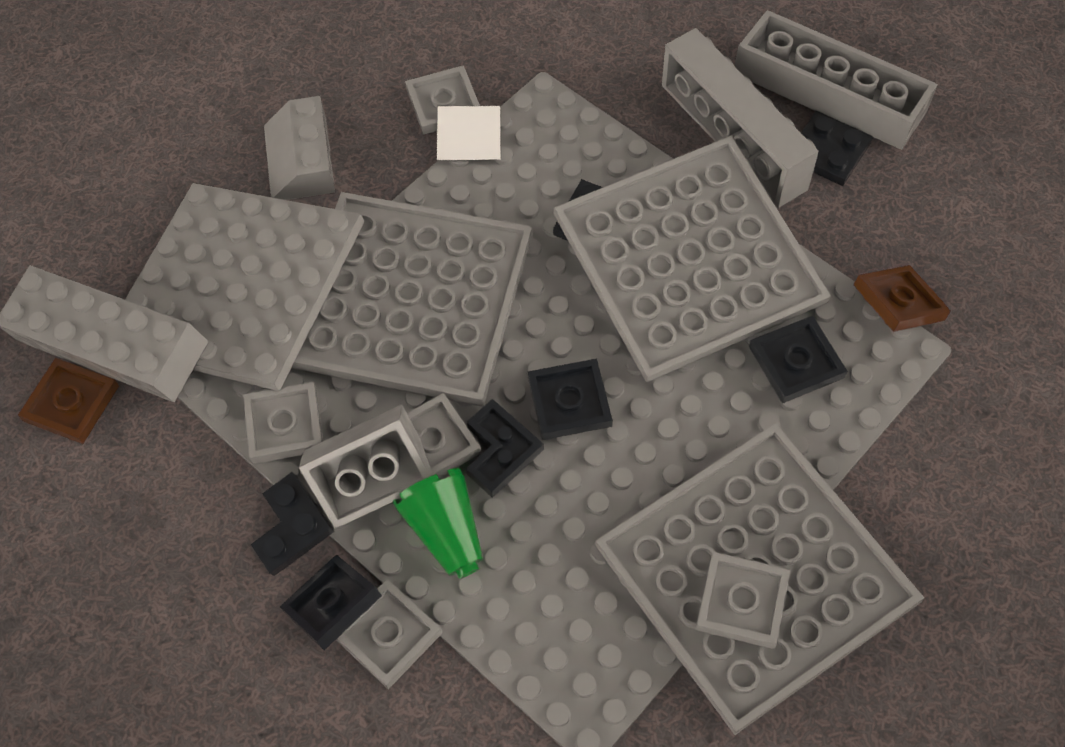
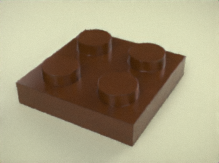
(901, 298)
(68, 400)

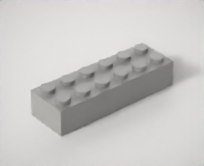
(834, 79)
(730, 105)
(103, 332)

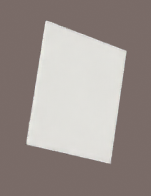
(468, 133)

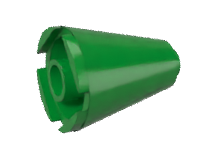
(443, 521)

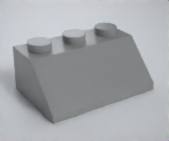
(299, 150)
(365, 466)

